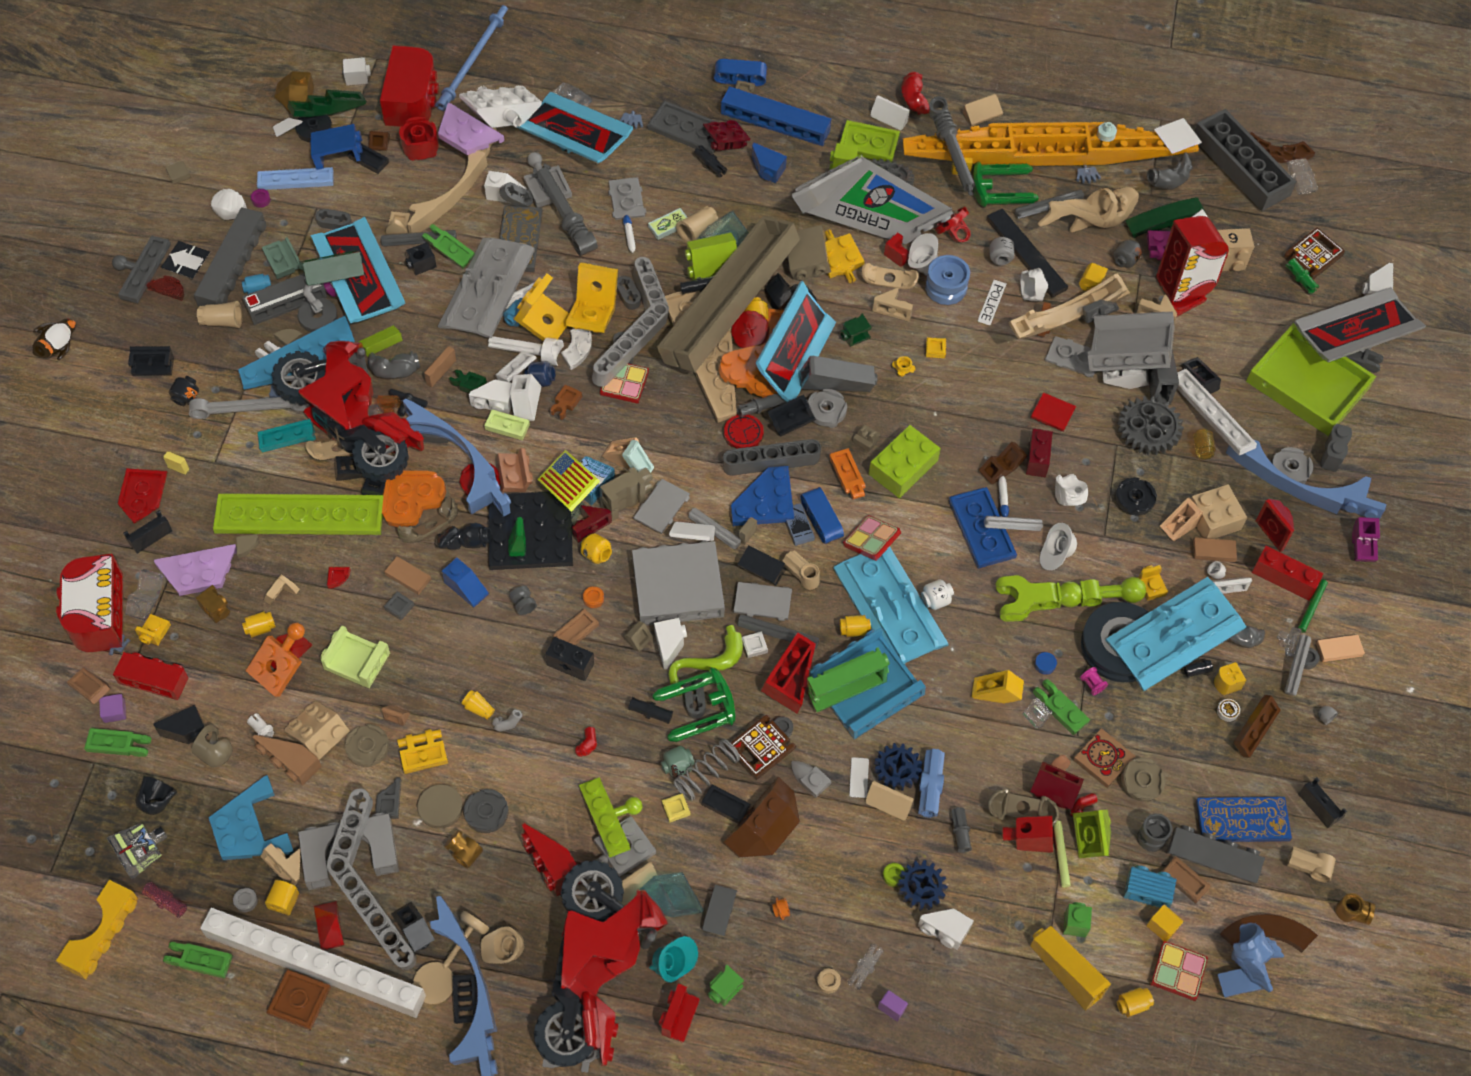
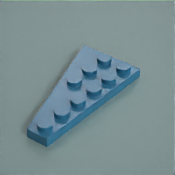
(260, 371)

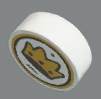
(1228, 710)

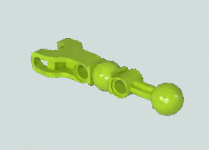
(1070, 594)

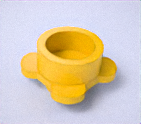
(903, 361)

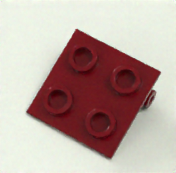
(727, 135)

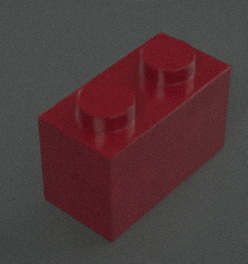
(1039, 453)
(1057, 785)

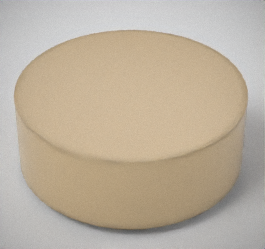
(828, 981)

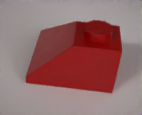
(1276, 523)

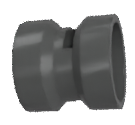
(523, 600)

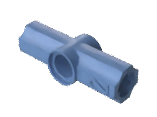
(931, 783)

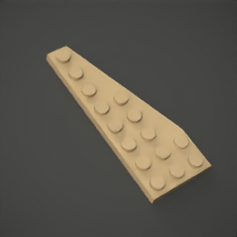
(718, 393)

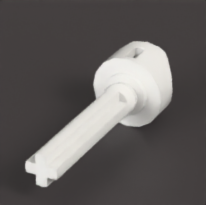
(548, 350)

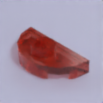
(167, 286)

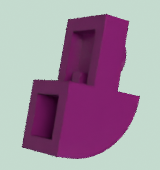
(1364, 537)

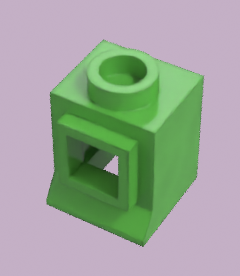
(725, 986)

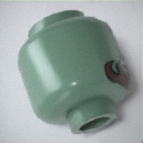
(677, 761)

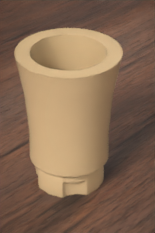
(693, 226)
(221, 314)

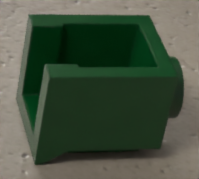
(855, 330)

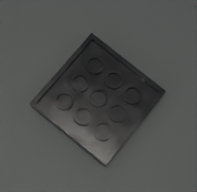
(546, 532)

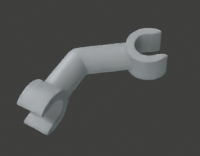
(314, 303)

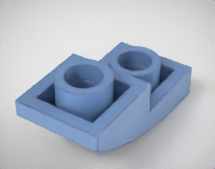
(1237, 982)

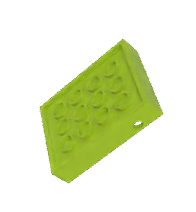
(1307, 384)

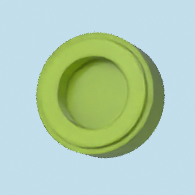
(891, 874)

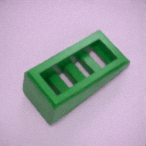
(517, 539)

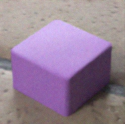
(112, 708)
(892, 1005)

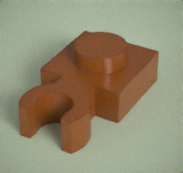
(566, 399)

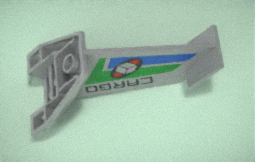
(871, 201)

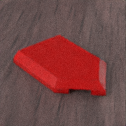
(141, 492)

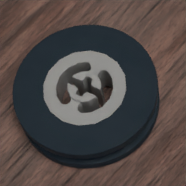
(1099, 626)

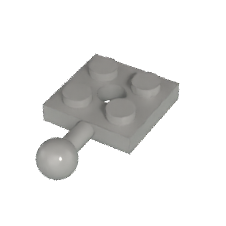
(536, 188)
(640, 849)

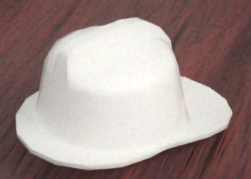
(923, 252)
(1058, 546)

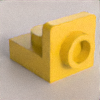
(1154, 584)
(153, 630)

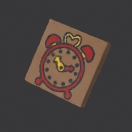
(1104, 758)

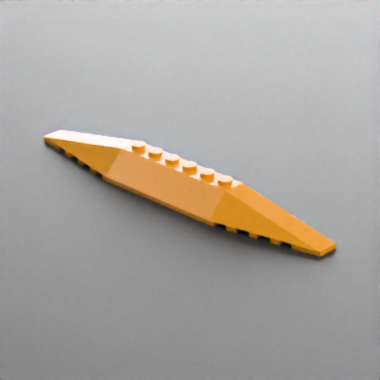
(1045, 144)

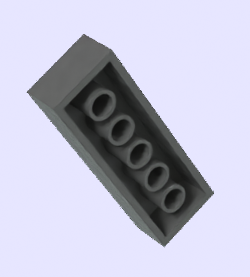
(1244, 160)

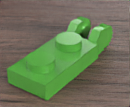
(449, 247)
(1062, 707)
(116, 742)
(200, 959)

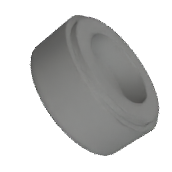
(245, 900)

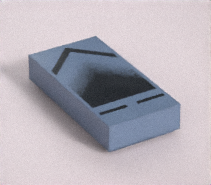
(799, 526)

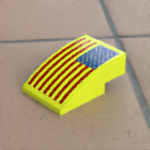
(568, 480)

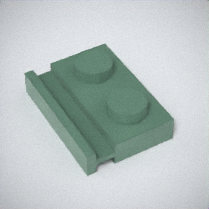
(281, 258)

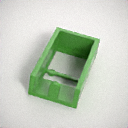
(848, 679)

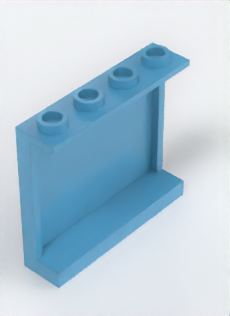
(881, 702)

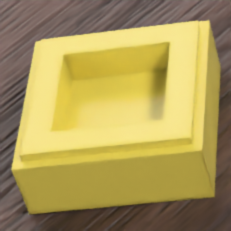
(176, 462)
(676, 807)

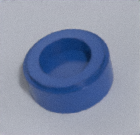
(1045, 663)

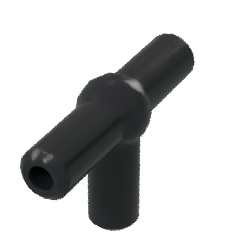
(401, 411)

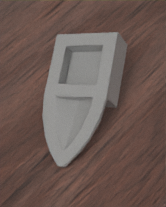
(810, 778)

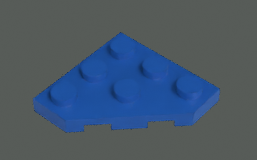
(765, 499)

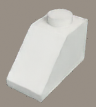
(494, 182)
(1379, 280)
(670, 639)

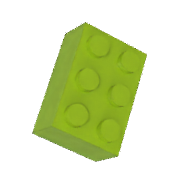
(904, 461)

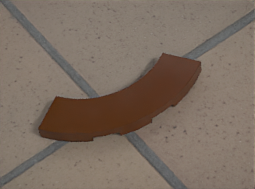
(1286, 152)
(1274, 927)

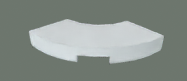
(578, 348)

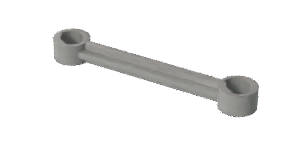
(202, 408)

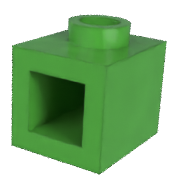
(1077, 920)

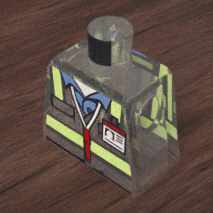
(137, 847)

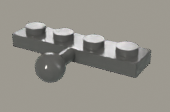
(142, 270)

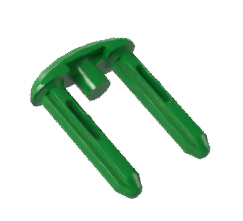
(981, 185)
(722, 696)

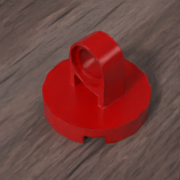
(954, 224)

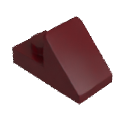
(595, 519)

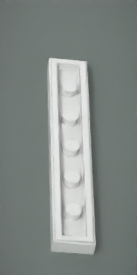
(1214, 413)

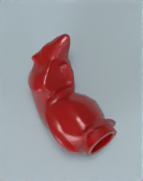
(912, 94)

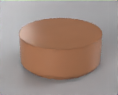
(1061, 762)

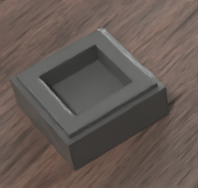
(399, 605)

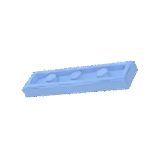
(295, 178)

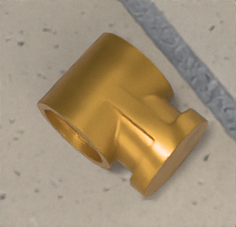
(464, 849)
(1362, 912)

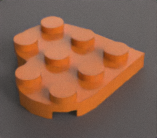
(741, 369)
(410, 495)

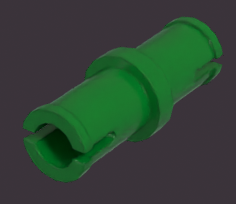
(1302, 276)

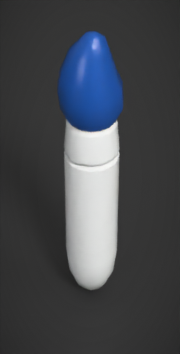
(629, 233)
(1004, 509)

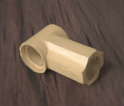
(801, 569)
(1318, 865)

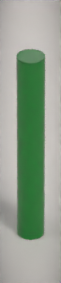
(1312, 605)

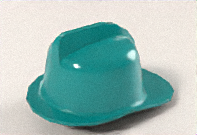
(675, 959)

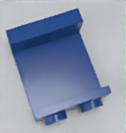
(335, 141)

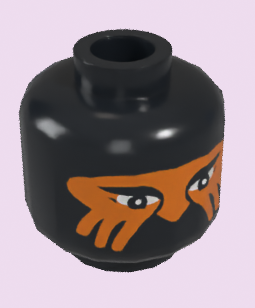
(183, 390)

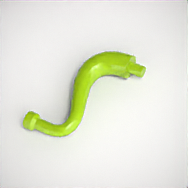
(728, 659)

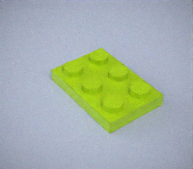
(872, 140)

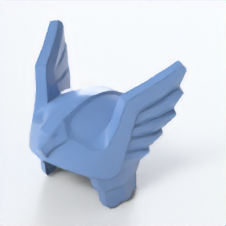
(1254, 951)

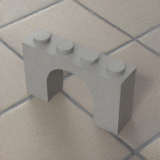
(318, 842)

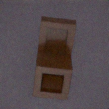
(1004, 463)

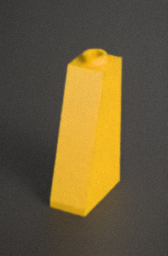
(1070, 967)

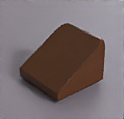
(379, 140)

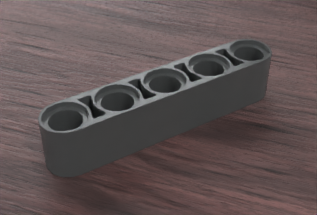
(761, 455)

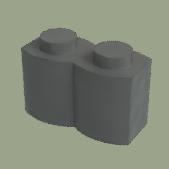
(1336, 447)

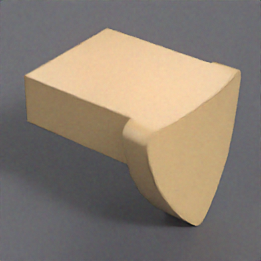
(398, 223)
(281, 583)

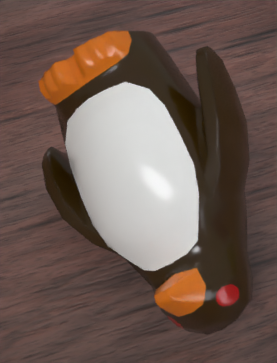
(53, 338)

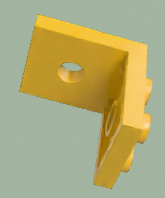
(593, 304)
(537, 305)

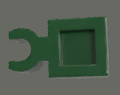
(467, 382)

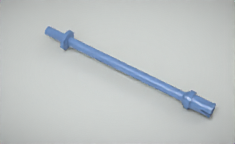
(448, 93)

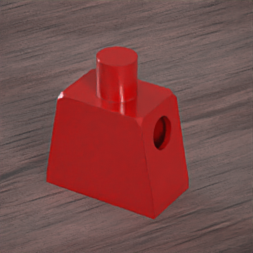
(1031, 833)

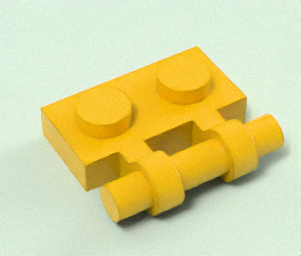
(423, 756)

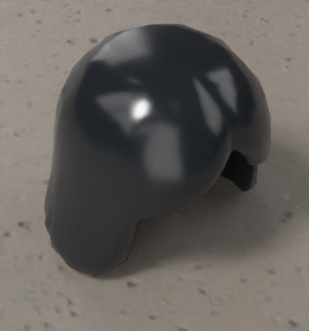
(153, 789)

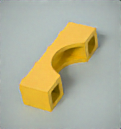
(82, 955)

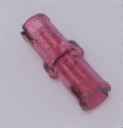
(164, 899)

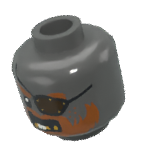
(1127, 253)

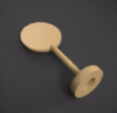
(436, 977)

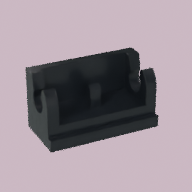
(151, 360)
(791, 415)
(148, 533)
(762, 565)
(1321, 803)

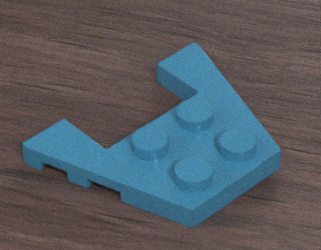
(238, 827)

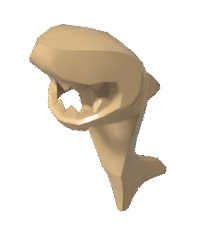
(1097, 210)

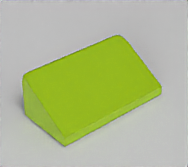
(381, 340)

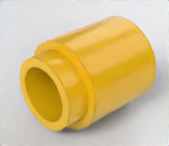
(258, 624)
(854, 626)
(1135, 1001)

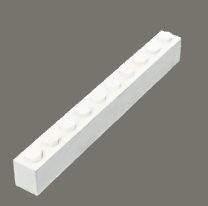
(313, 962)

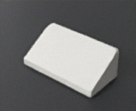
(890, 113)
(515, 366)
(693, 531)
(1233, 584)

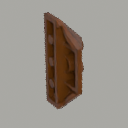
(765, 823)

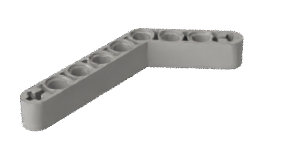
(641, 331)
(361, 890)

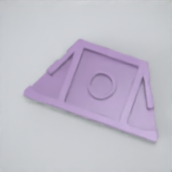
(466, 132)
(197, 570)

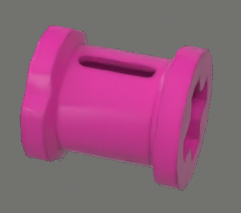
(1094, 681)

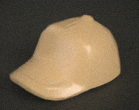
(502, 946)

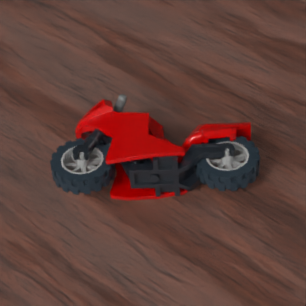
(340, 406)
(593, 950)

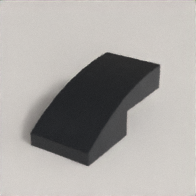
(779, 291)

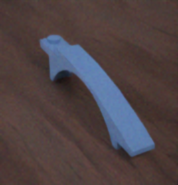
(485, 487)
(1350, 497)
(477, 1043)

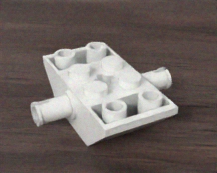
(502, 105)

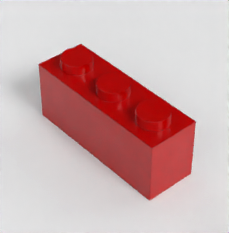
(1287, 573)
(151, 675)

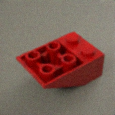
(548, 858)

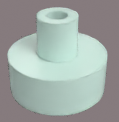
(1106, 132)

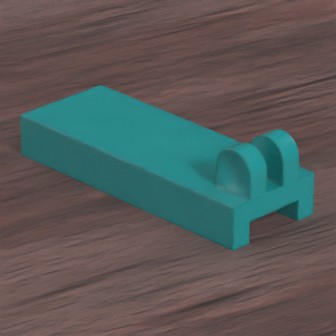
(286, 435)

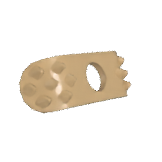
(903, 279)
(324, 450)

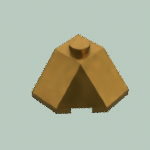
(294, 88)

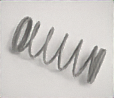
(678, 781)

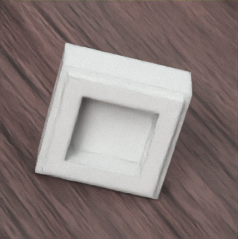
(754, 644)

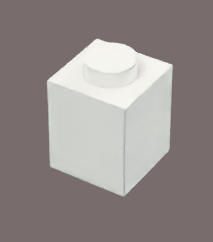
(356, 71)

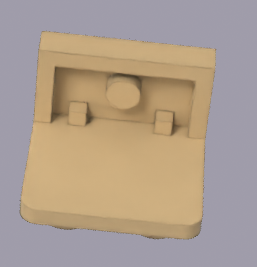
(317, 729)

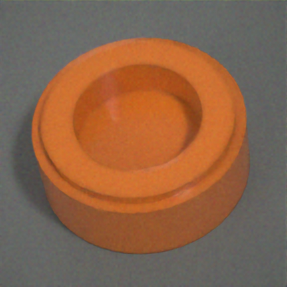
(593, 597)

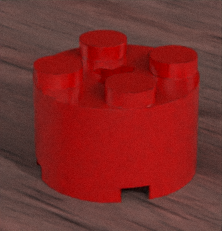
(419, 138)

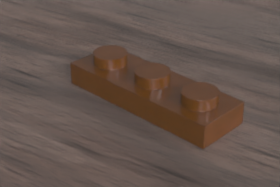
(1257, 726)

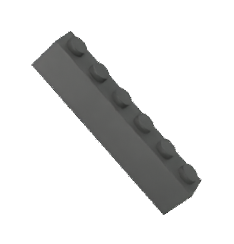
(231, 258)

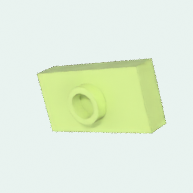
(507, 425)

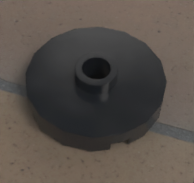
(312, 124)
(1135, 488)

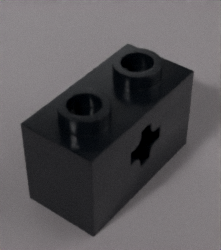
(569, 659)

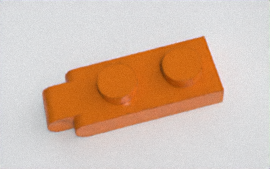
(848, 473)

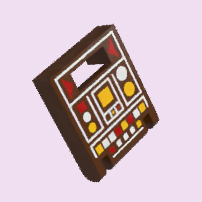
(1313, 254)
(765, 743)

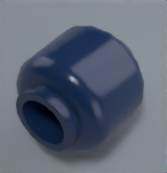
(542, 372)

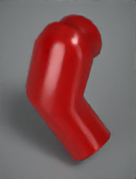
(588, 744)
(1083, 802)

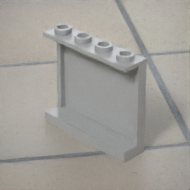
(1132, 341)
(678, 582)

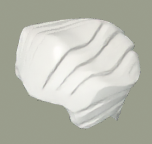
(227, 204)
(1033, 285)
(1070, 490)

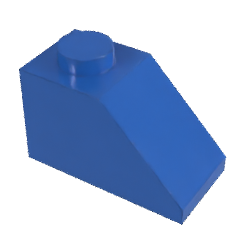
(768, 163)
(464, 582)

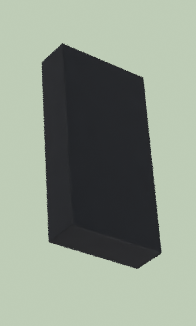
(370, 159)
(725, 804)

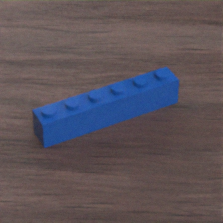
(776, 116)

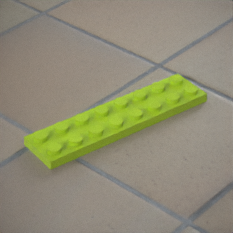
(298, 514)

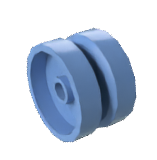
(947, 279)

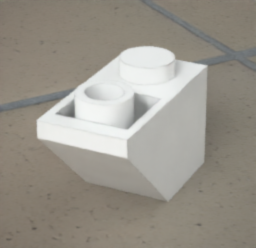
(1127, 378)
(492, 396)
(525, 396)
(946, 925)

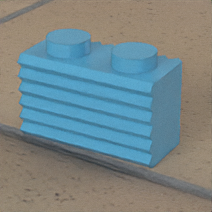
(1150, 887)

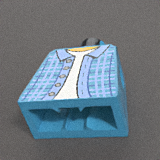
(601, 471)

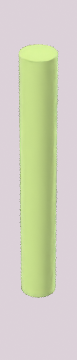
(1061, 854)

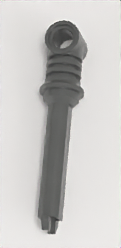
(947, 132)
(572, 222)

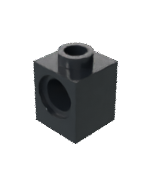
(420, 258)

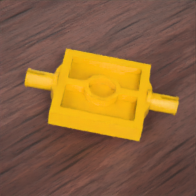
(843, 256)

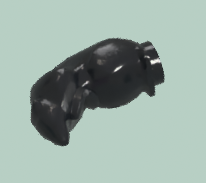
(471, 536)

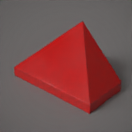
(329, 925)

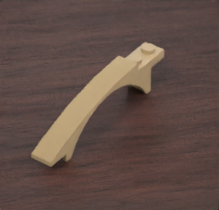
(430, 211)
(1039, 322)

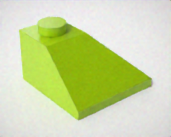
(1092, 833)

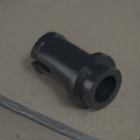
(1202, 667)

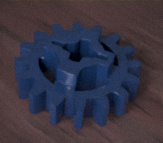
(908, 769)
(914, 881)

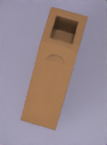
(292, 757)

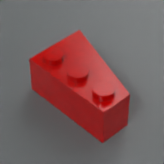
(790, 675)

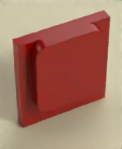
(1053, 412)

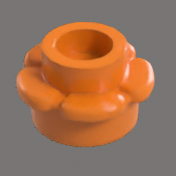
(781, 908)

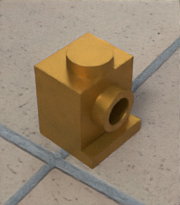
(213, 604)

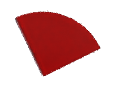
(337, 576)

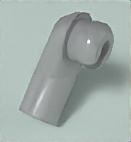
(510, 723)

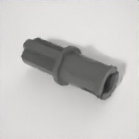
(961, 830)

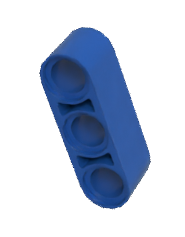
(730, 71)
(822, 515)

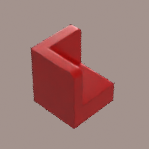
(895, 250)

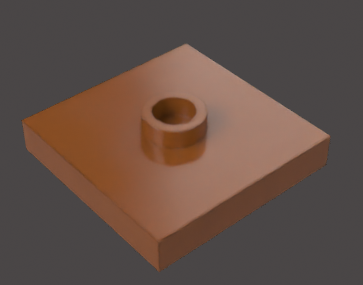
(298, 999)

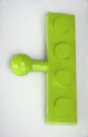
(606, 817)

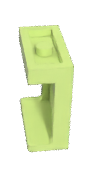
(354, 657)

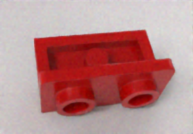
(680, 1014)

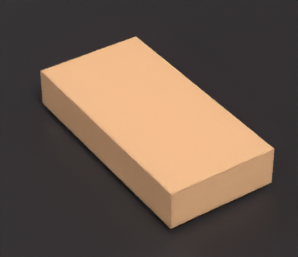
(1340, 648)

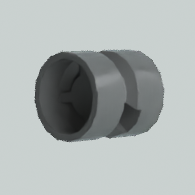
(1154, 832)

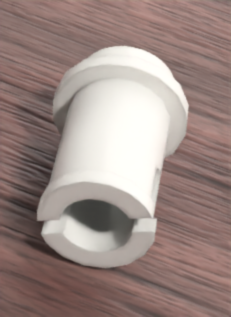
(260, 726)

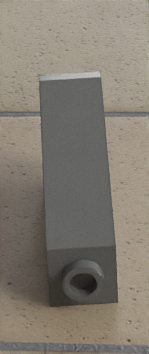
(837, 375)
(1164, 382)

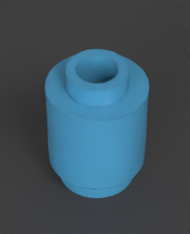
(255, 283)
(511, 312)

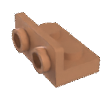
(514, 471)

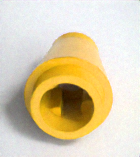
(477, 704)

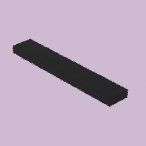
(1026, 251)

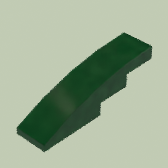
(331, 103)
(1163, 216)

